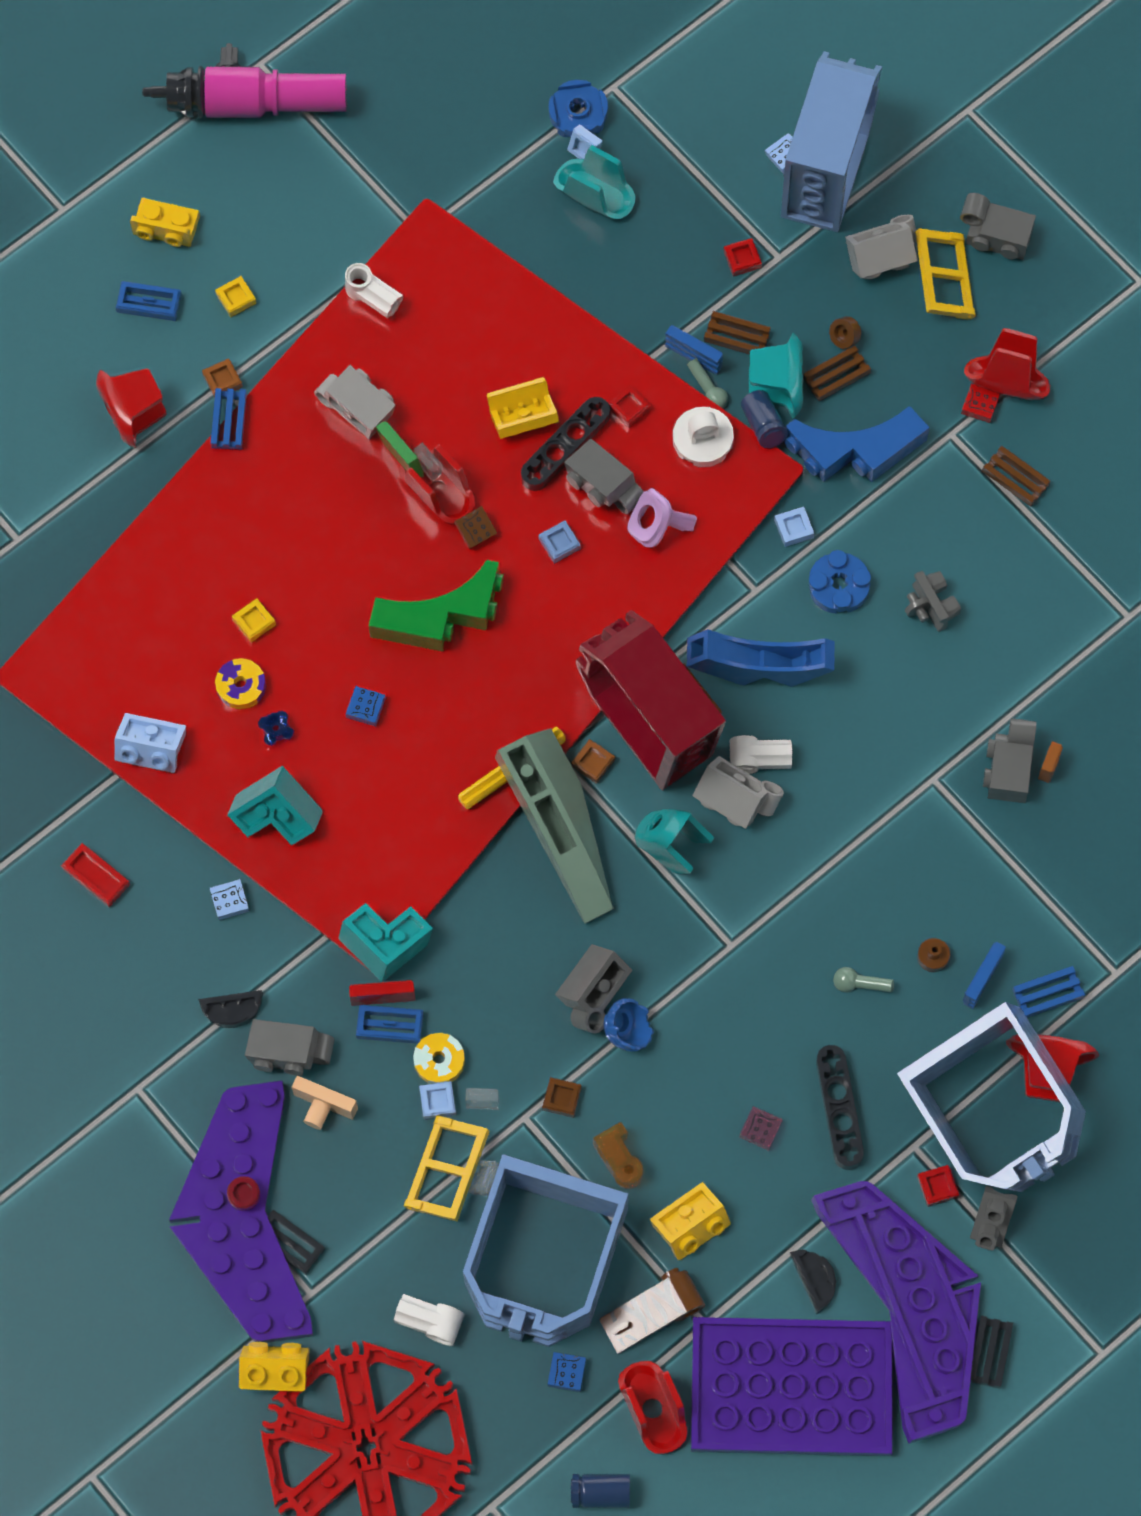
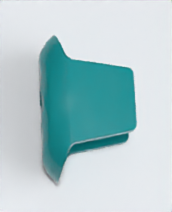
(597, 183)
(779, 374)
(659, 840)

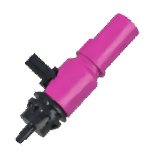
(248, 91)

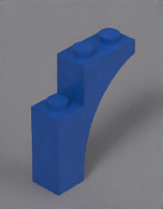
(870, 449)
(751, 660)

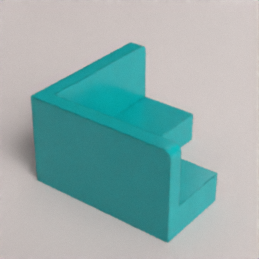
(276, 801)
(383, 945)

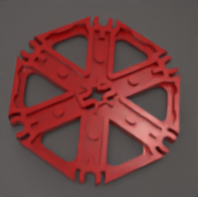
(360, 1415)

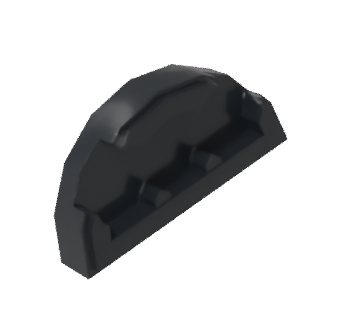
(232, 1009)
(816, 1277)

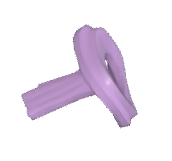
(663, 518)

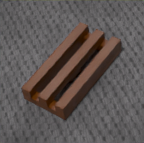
(737, 323)
(835, 361)
(1024, 468)

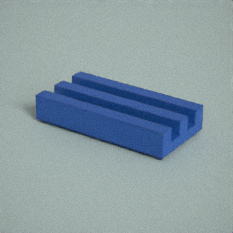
(124, 307)
(693, 348)
(230, 395)
(984, 974)
(1045, 980)
(385, 1035)

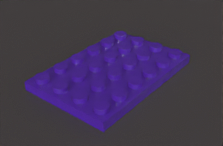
(791, 1386)

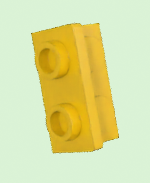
(165, 222)
(691, 1221)

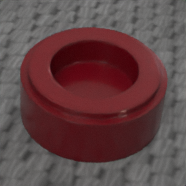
(243, 1193)

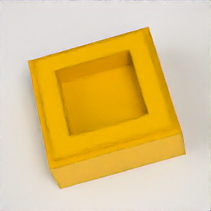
(235, 296)
(254, 620)

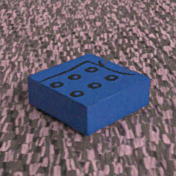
(365, 706)
(566, 1372)

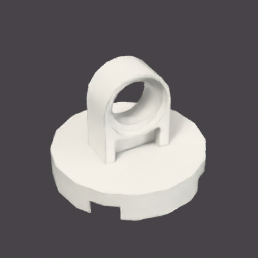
(703, 436)

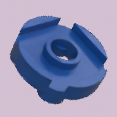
(581, 93)
(839, 565)

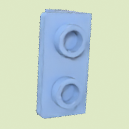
(149, 742)

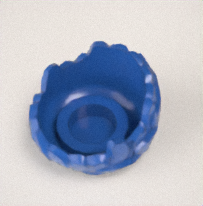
(628, 1025)

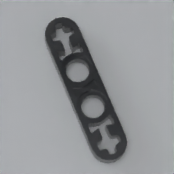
(567, 445)
(839, 1107)

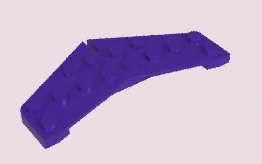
(236, 1246)
(915, 1281)

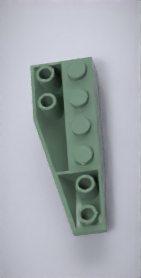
(559, 817)

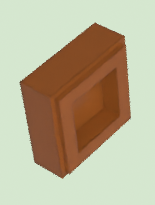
(222, 376)
(593, 761)
(1050, 762)

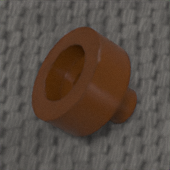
(845, 332)
(933, 961)

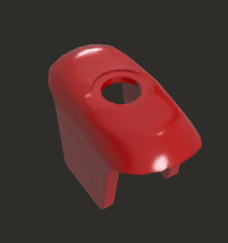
(1010, 367)
(131, 402)
(458, 497)
(1064, 1052)
(645, 1382)

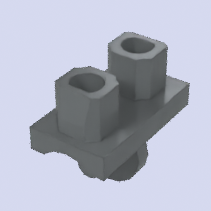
(939, 611)
(993, 1219)

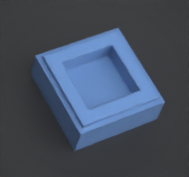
(559, 541)

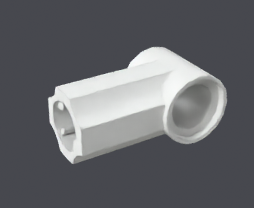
(373, 291)
(755, 754)
(437, 1322)

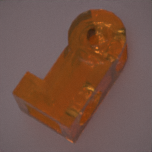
(623, 1167)

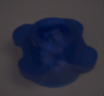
(275, 719)

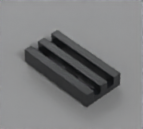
(310, 1258)
(996, 1324)

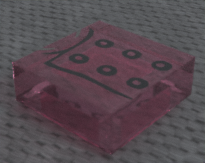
(760, 1128)

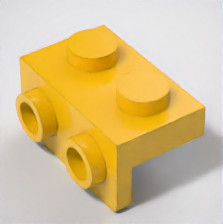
(521, 408)
(273, 1367)

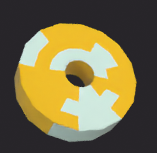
(435, 1045)

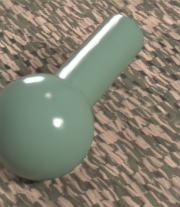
(714, 393)
(847, 980)

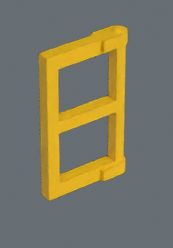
(928, 271)
(466, 1173)

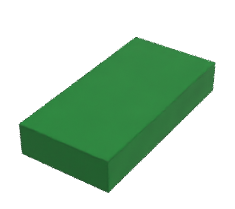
(399, 448)

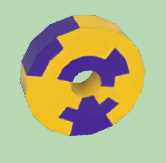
(244, 696)

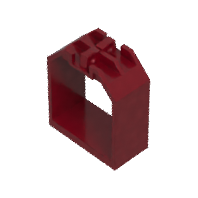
(650, 698)

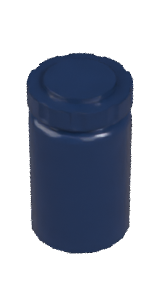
(764, 419)
(600, 1490)

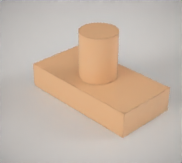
(322, 1102)

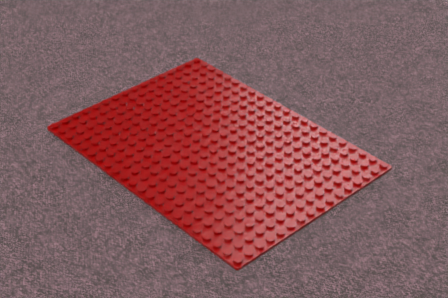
(326, 524)

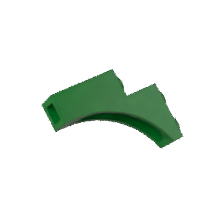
(433, 620)

